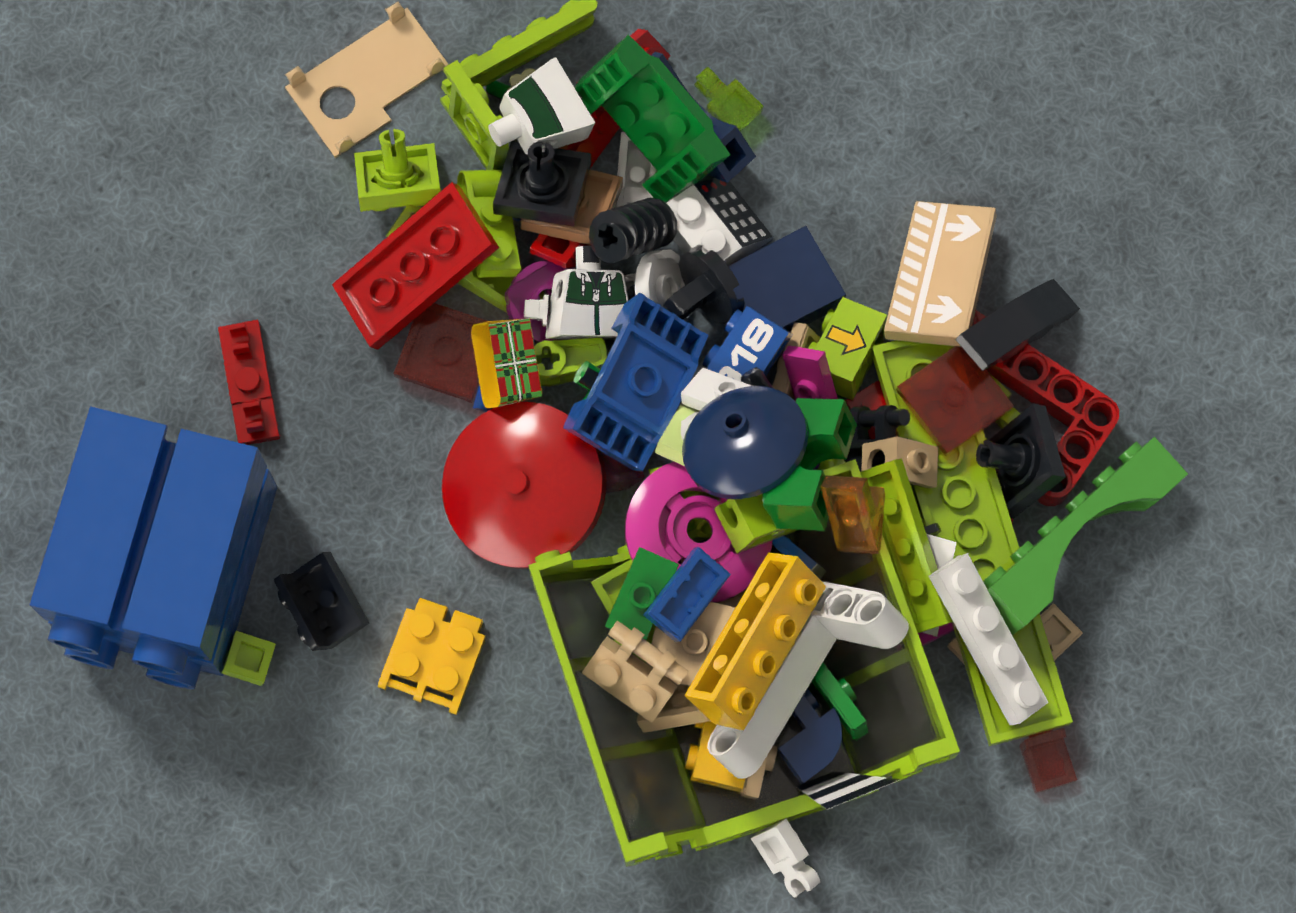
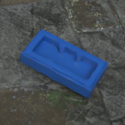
(687, 594)

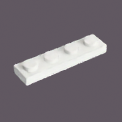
(988, 639)

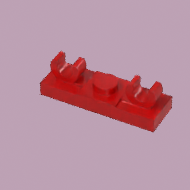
(249, 382)

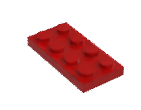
(415, 266)

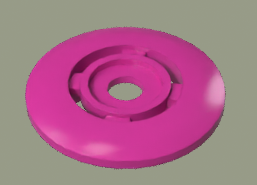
(659, 524)

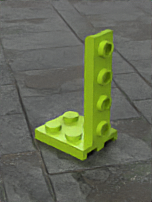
(466, 98)

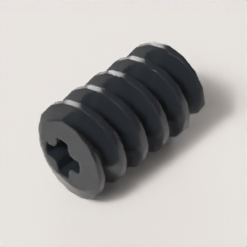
(632, 229)

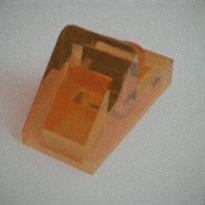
(854, 513)

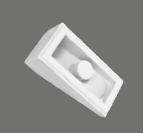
(635, 171)

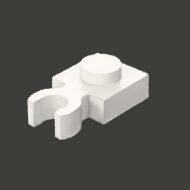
(785, 853)

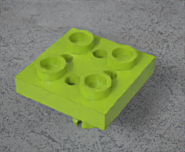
(396, 174)

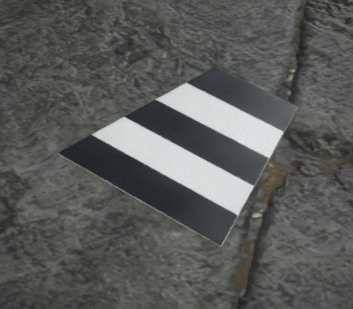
(842, 787)

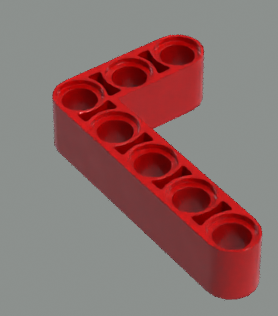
(1072, 414)

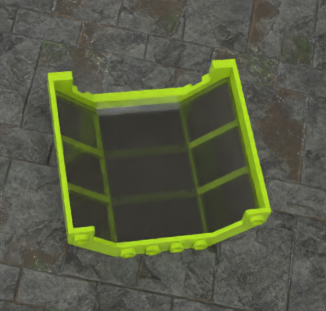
(645, 773)

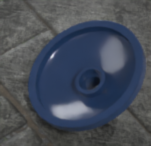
(754, 454)

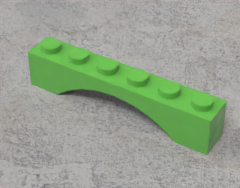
(1135, 486)

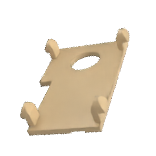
(375, 71)

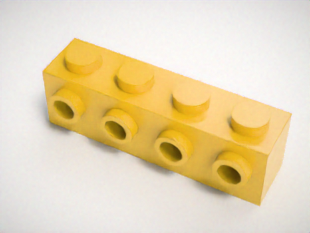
(755, 641)

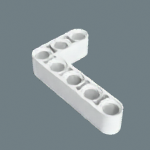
(840, 614)

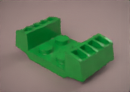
(655, 116)

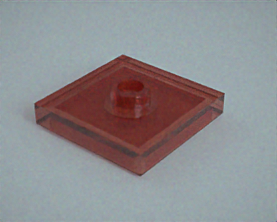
(441, 353)
(954, 399)

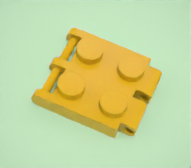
(434, 654)

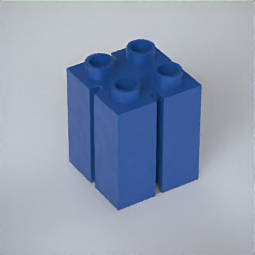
(153, 547)

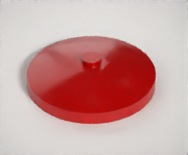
(522, 485)

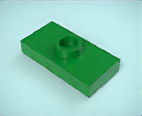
(640, 588)
(840, 697)

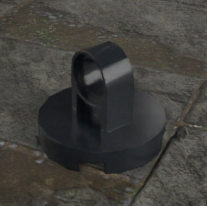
(707, 286)

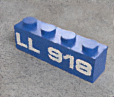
(750, 344)

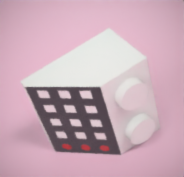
(718, 219)

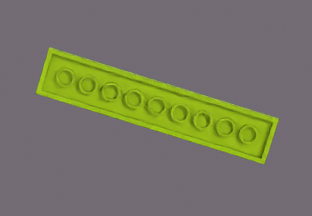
(974, 515)

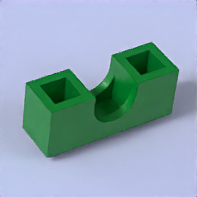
(799, 499)

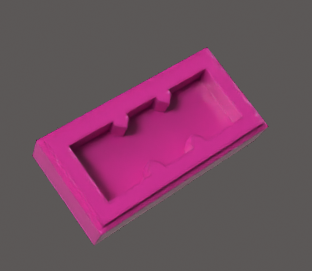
(809, 373)

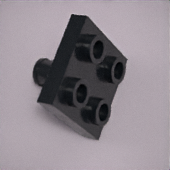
(542, 184)
(1024, 458)

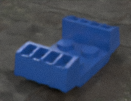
(638, 383)

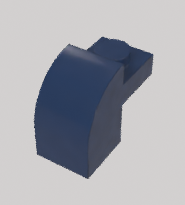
(815, 744)

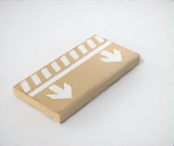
(940, 273)

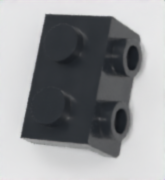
(321, 603)

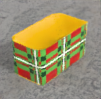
(506, 362)

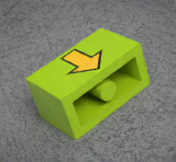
(848, 343)

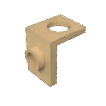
(918, 458)

